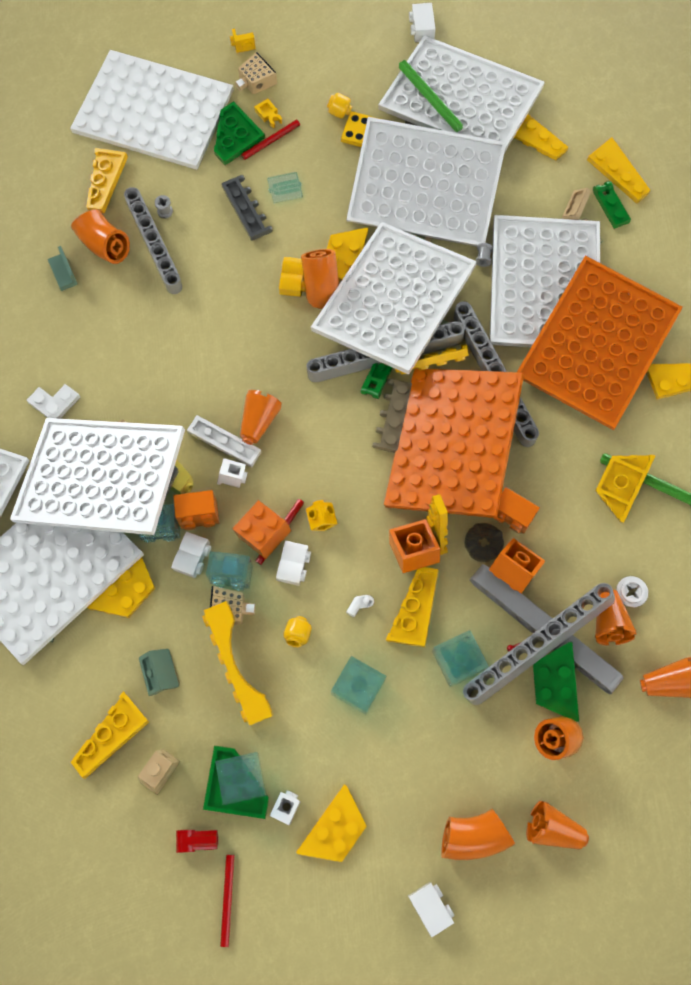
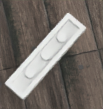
(224, 441)

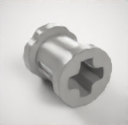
(163, 205)
(484, 252)

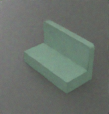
(62, 270)
(158, 671)

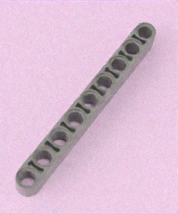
(361, 362)
(493, 364)
(534, 618)
(543, 634)

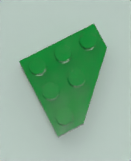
(235, 133)
(213, 801)

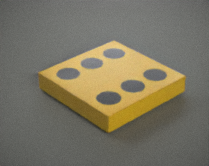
(355, 129)

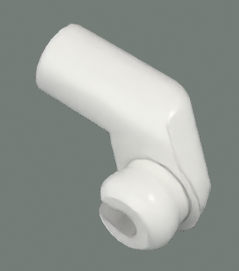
(359, 602)

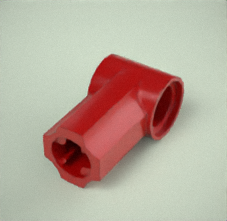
(196, 840)

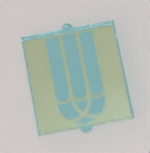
(285, 187)

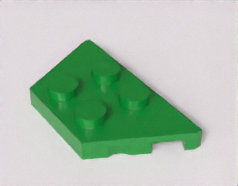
(557, 682)

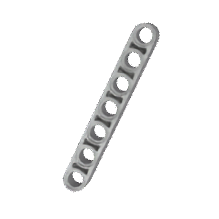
(136, 204)

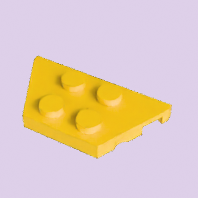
(347, 248)
(622, 482)
(126, 592)
(335, 830)

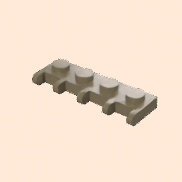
(394, 416)

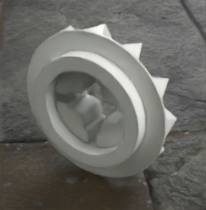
(641, 593)

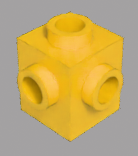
(321, 516)

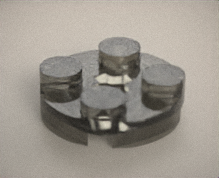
(493, 536)

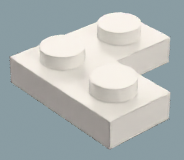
(54, 406)

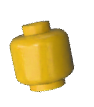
(339, 105)
(297, 631)

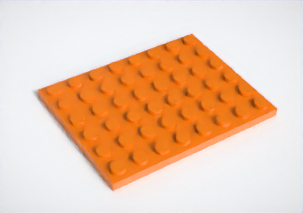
(599, 342)
(455, 441)

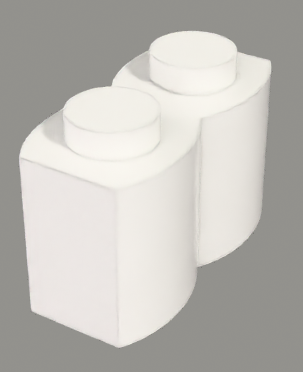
(191, 554)
(292, 563)

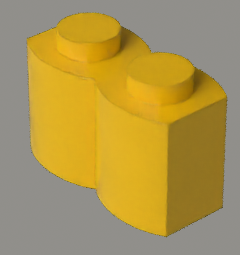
(291, 277)

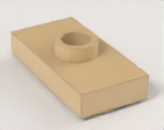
(576, 204)

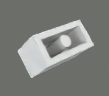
(422, 21)
(431, 909)

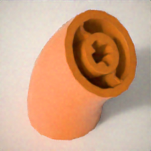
(101, 236)
(320, 276)
(558, 738)
(475, 837)

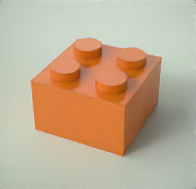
(196, 509)
(516, 511)
(262, 529)
(414, 546)
(516, 565)

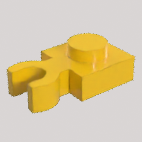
(268, 111)

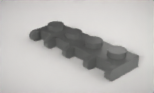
(245, 208)

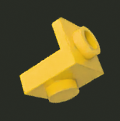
(242, 42)

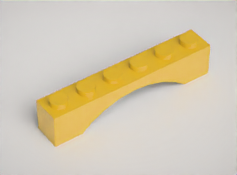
(254, 703)

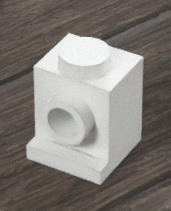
(232, 473)
(278, 812)

